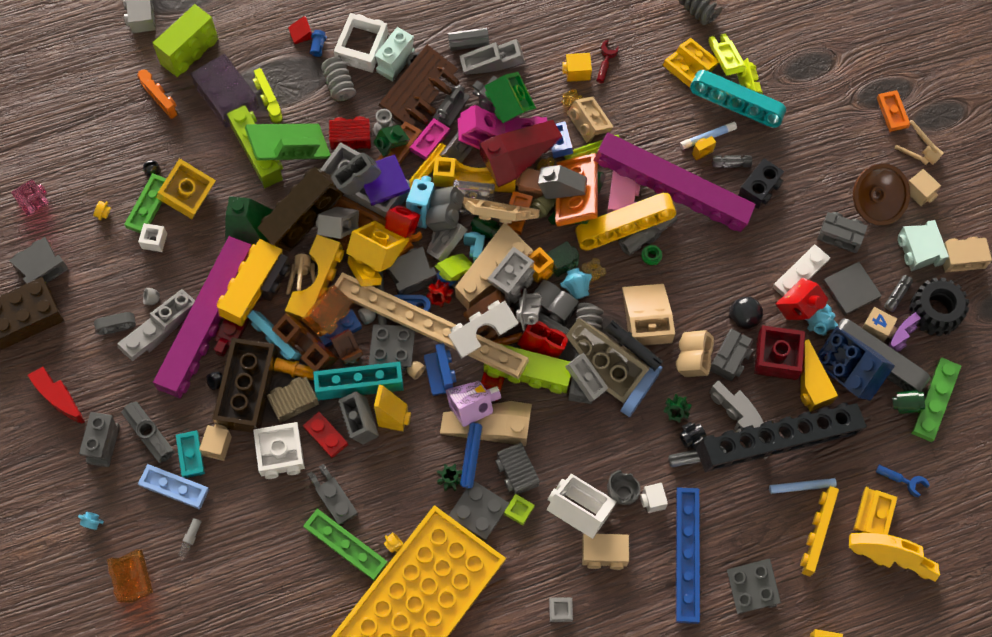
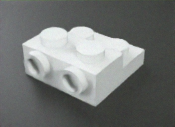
(279, 450)

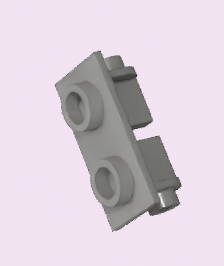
(529, 308)

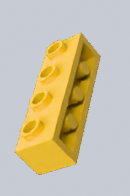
(245, 288)

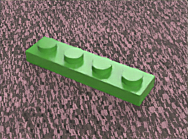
(936, 399)
(345, 544)

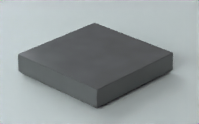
(852, 288)

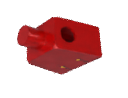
(802, 300)

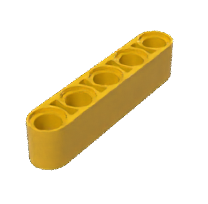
(625, 221)

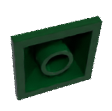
(243, 219)

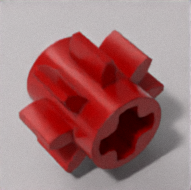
(439, 293)

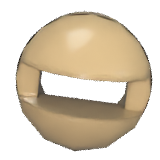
(416, 369)

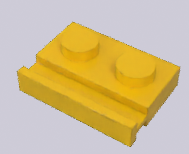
(875, 512)

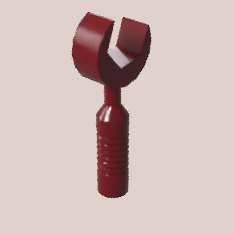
(605, 64)

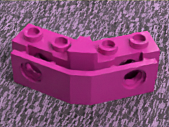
(480, 125)

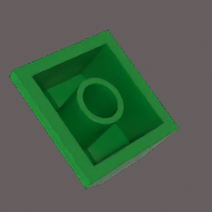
(509, 97)

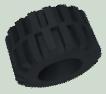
(946, 293)

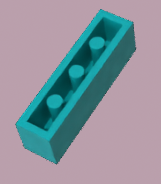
(360, 379)

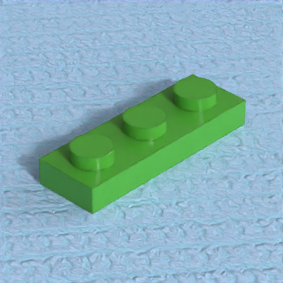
(146, 205)

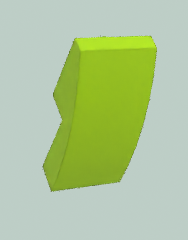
(454, 267)

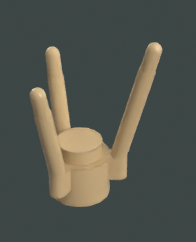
(931, 153)
(301, 266)

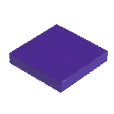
(389, 184)

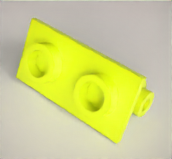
(749, 76)

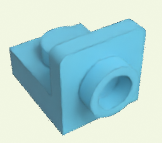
(476, 242)

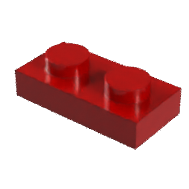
(325, 435)

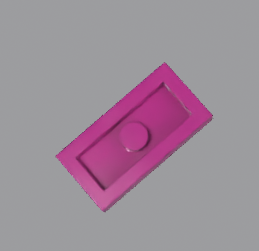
(429, 139)

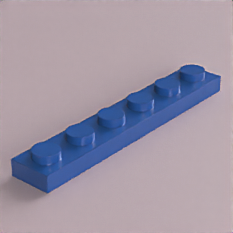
(687, 556)

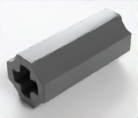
(468, 39)

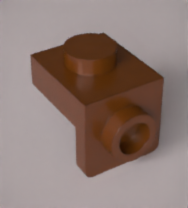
(346, 347)

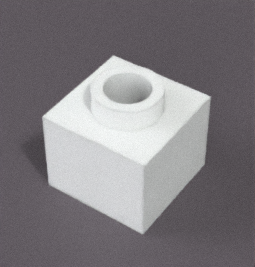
(149, 233)
(654, 498)

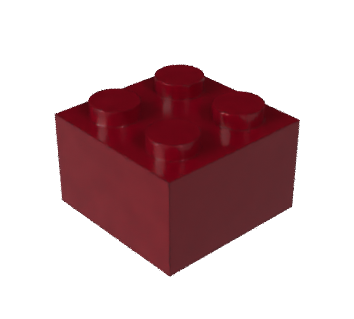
(779, 352)

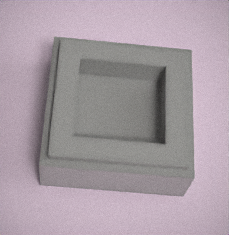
(561, 609)

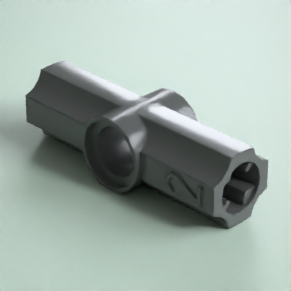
(647, 236)
(155, 441)

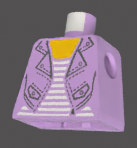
(471, 401)

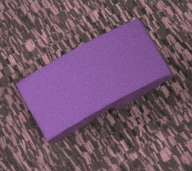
(902, 334)

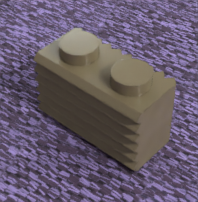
(292, 399)

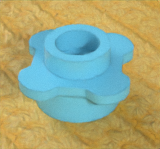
(90, 520)

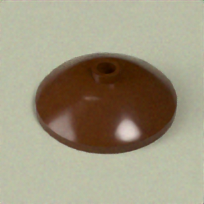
(891, 194)

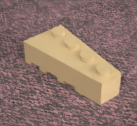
(475, 284)

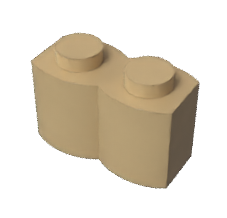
(695, 353)

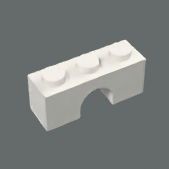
(498, 317)

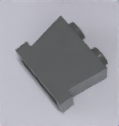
(38, 262)
(412, 272)
(99, 439)

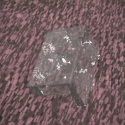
(475, 190)

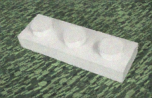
(805, 268)

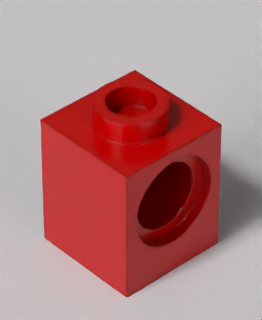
(402, 221)

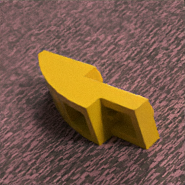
(886, 549)

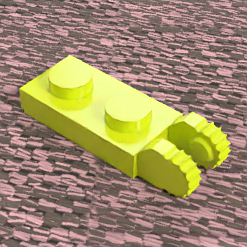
(727, 55)
(267, 96)

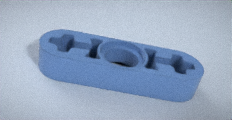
(640, 391)

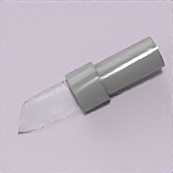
(189, 538)

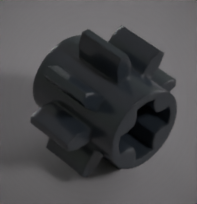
(692, 435)

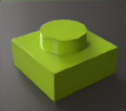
(519, 509)

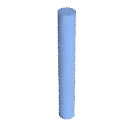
(805, 485)

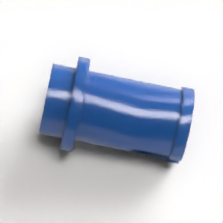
(318, 40)

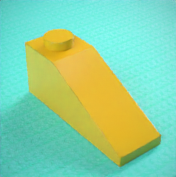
(815, 383)
(390, 410)

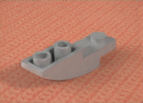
(158, 327)
(737, 407)

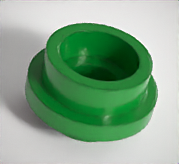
(651, 249)

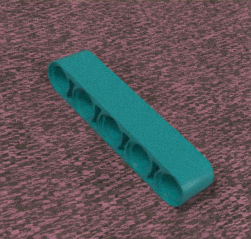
(738, 98)

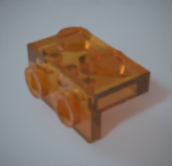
(129, 577)

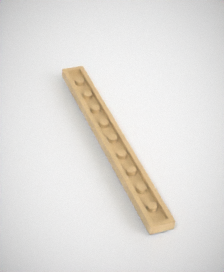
(428, 324)

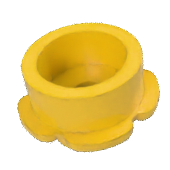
(102, 210)
(393, 542)

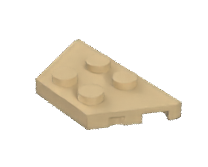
(504, 212)

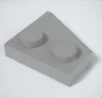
(445, 241)

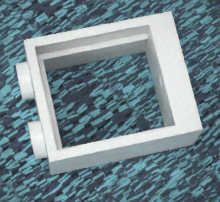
(355, 58)
(585, 496)

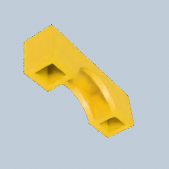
(450, 169)
(325, 254)

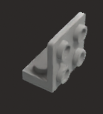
(513, 275)

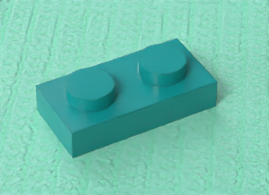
(189, 454)

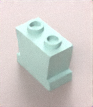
(394, 54)
(922, 245)

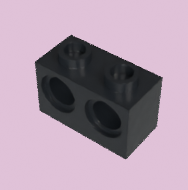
(759, 182)

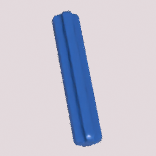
(471, 455)

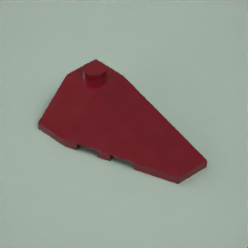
(516, 150)

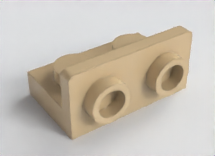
(589, 118)

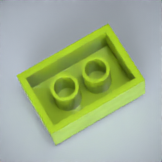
(185, 40)

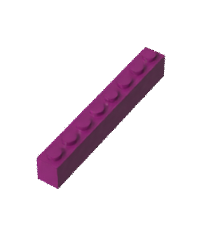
(681, 184)
(201, 322)

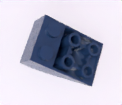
(854, 364)

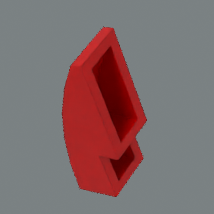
(55, 394)

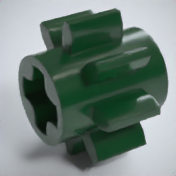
(673, 412)
(446, 481)

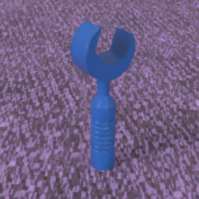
(899, 478)

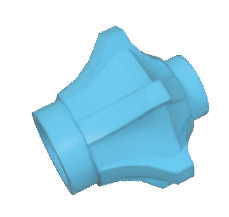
(577, 283)
(822, 321)

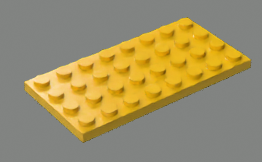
(425, 583)

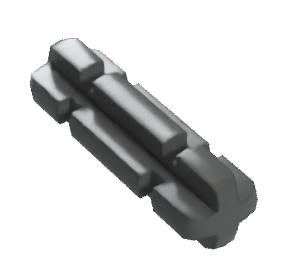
(732, 161)
(898, 293)

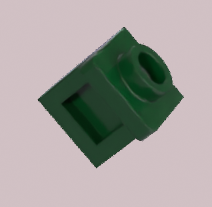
(390, 138)

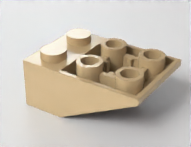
(649, 314)

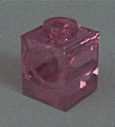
(31, 204)

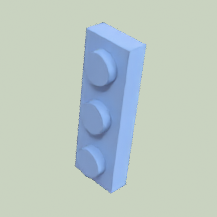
(173, 486)

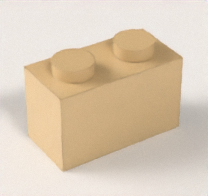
(967, 254)
(605, 551)

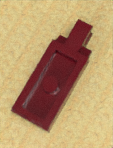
(225, 334)

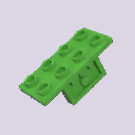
(287, 141)

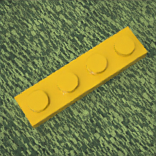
(816, 539)

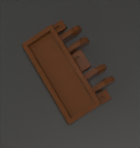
(417, 89)

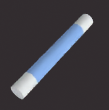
(714, 133)

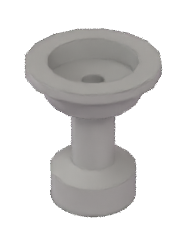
(383, 119)

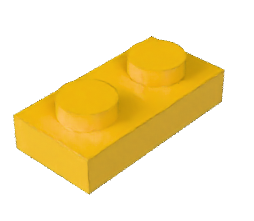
(364, 273)

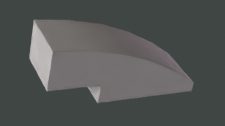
(492, 58)

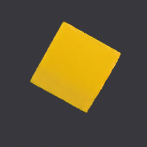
(689, 60)

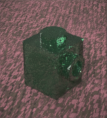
(564, 258)

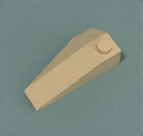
(505, 425)

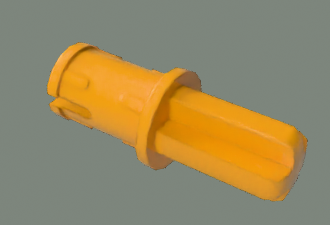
(293, 368)

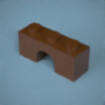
(313, 351)

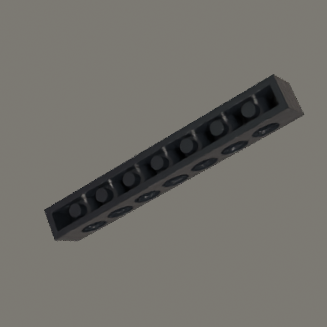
(714, 458)

